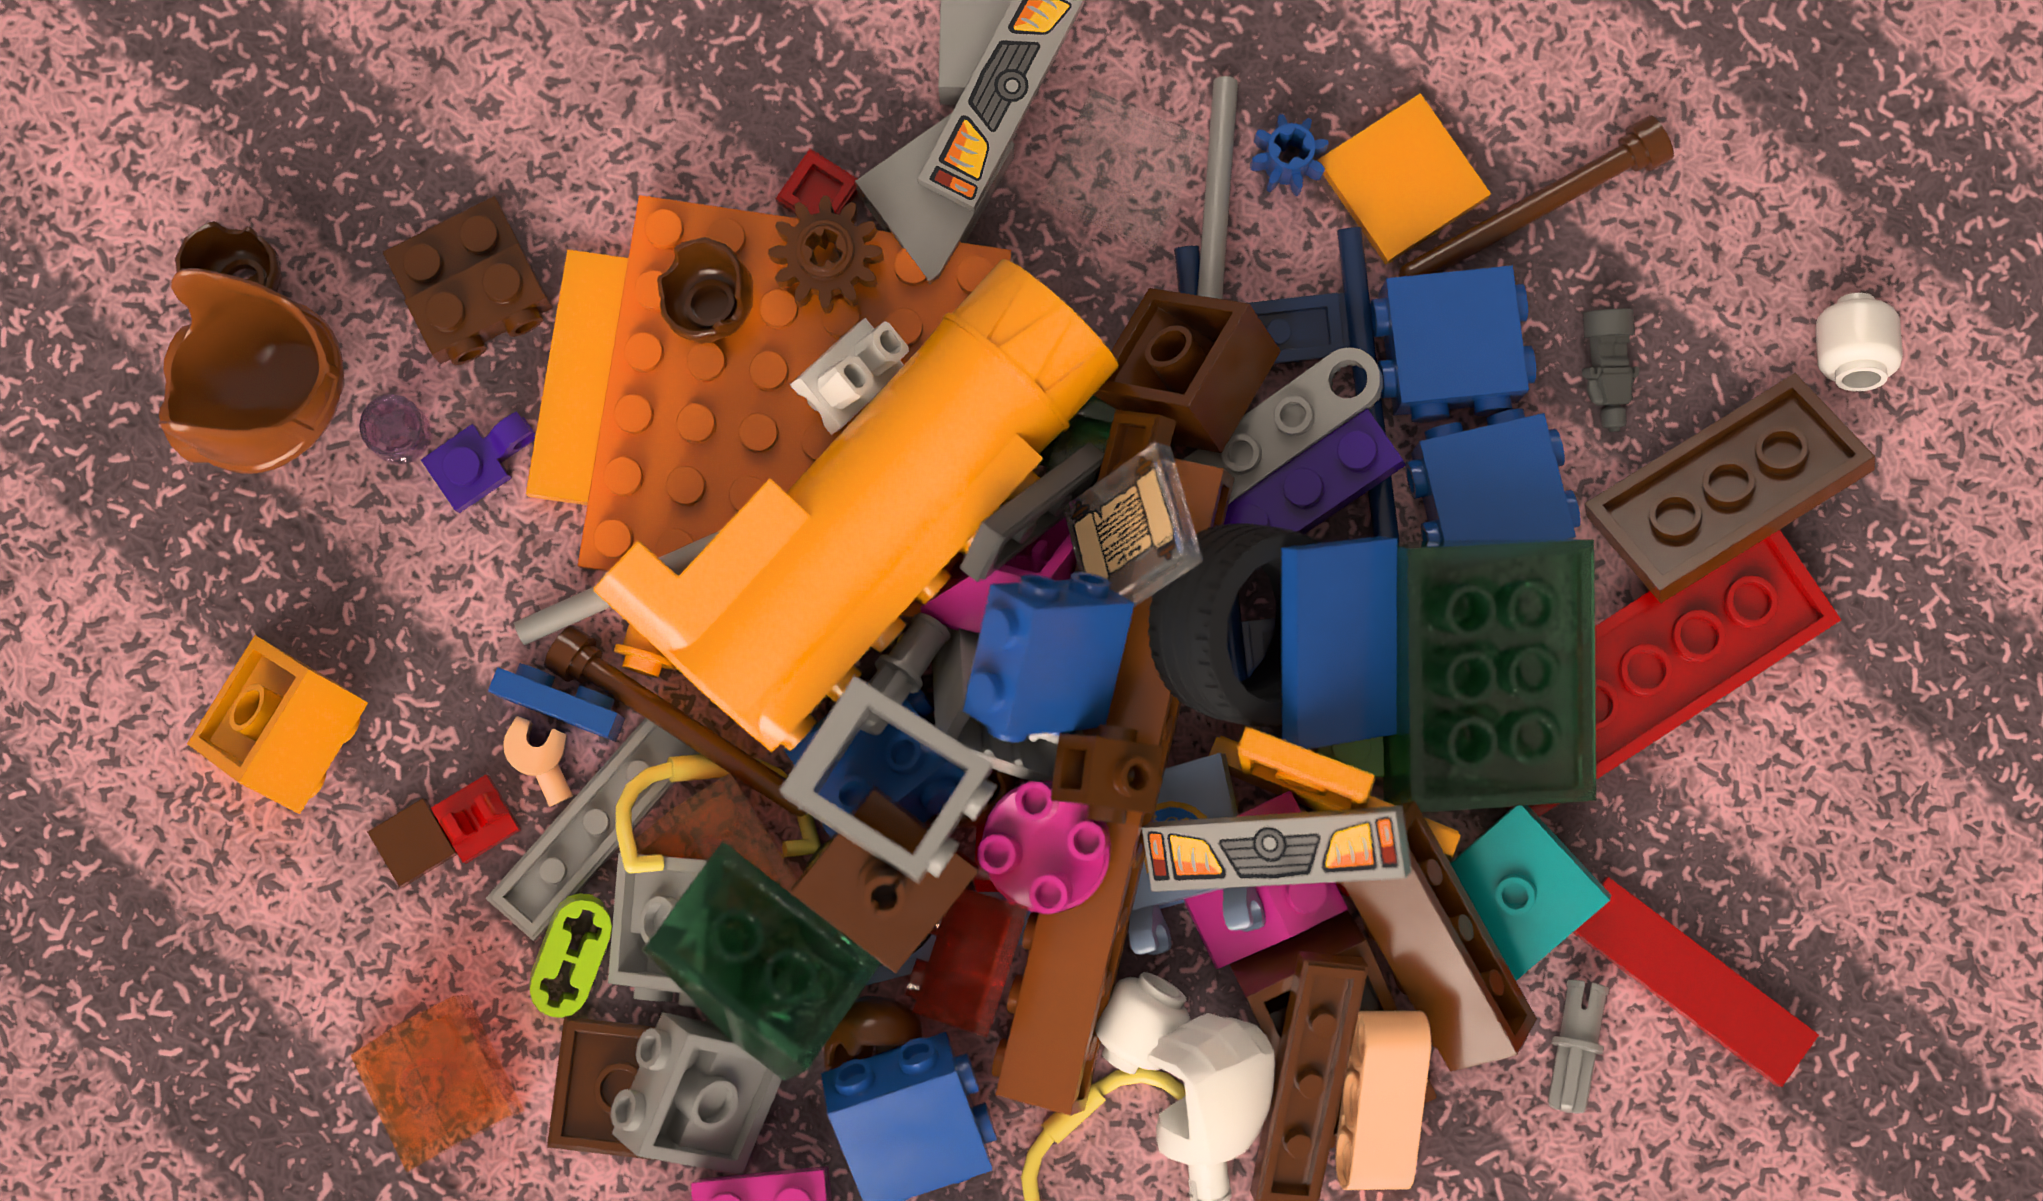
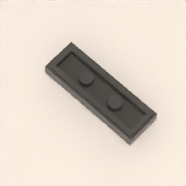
(1031, 513)

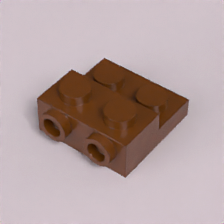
(468, 283)

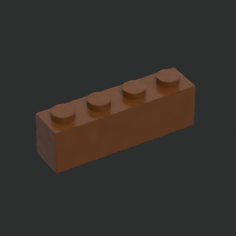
(1444, 954)

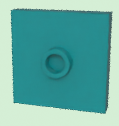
(1527, 887)

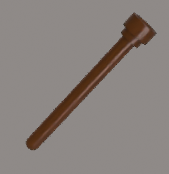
(1642, 147)
(577, 658)

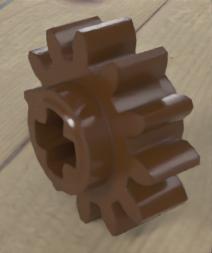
(820, 230)

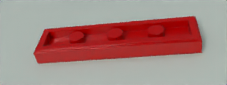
(1697, 985)

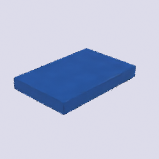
(1339, 641)

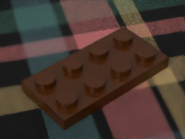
(1729, 487)

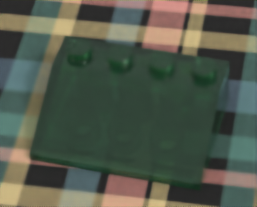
(1494, 675)

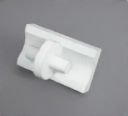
(851, 372)

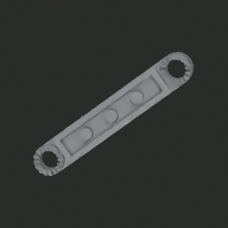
(1292, 420)

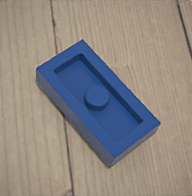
(534, 690)

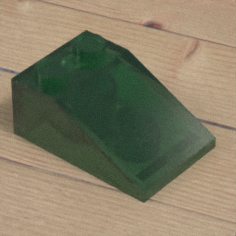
(760, 962)

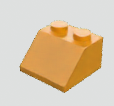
(277, 725)

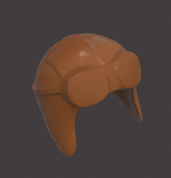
(248, 375)

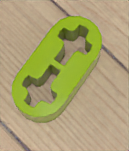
(584, 960)

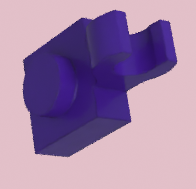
(472, 464)

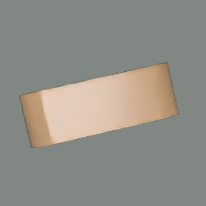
(1383, 1101)

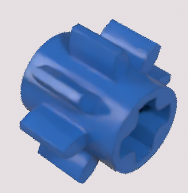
(1298, 167)

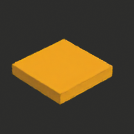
(1403, 179)
(1304, 771)

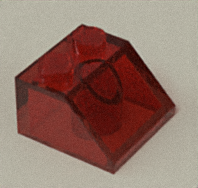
(968, 962)

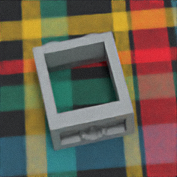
(831, 744)

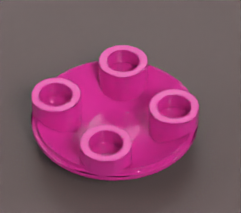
(1043, 850)

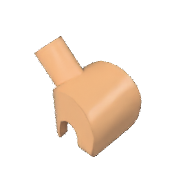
(538, 761)

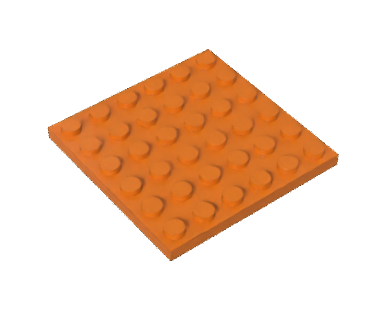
(708, 423)

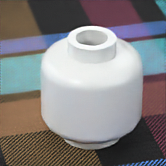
(1859, 342)
(1137, 1017)

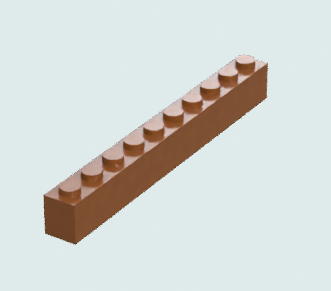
(1080, 949)

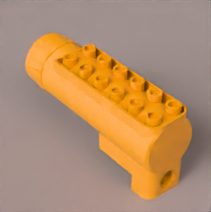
(828, 567)

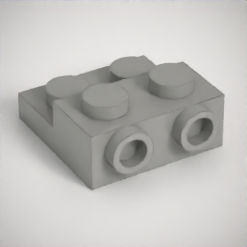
(639, 909)
(694, 1097)

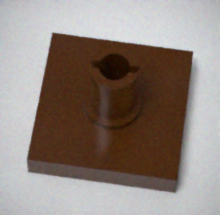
(873, 900)

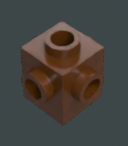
(1107, 773)

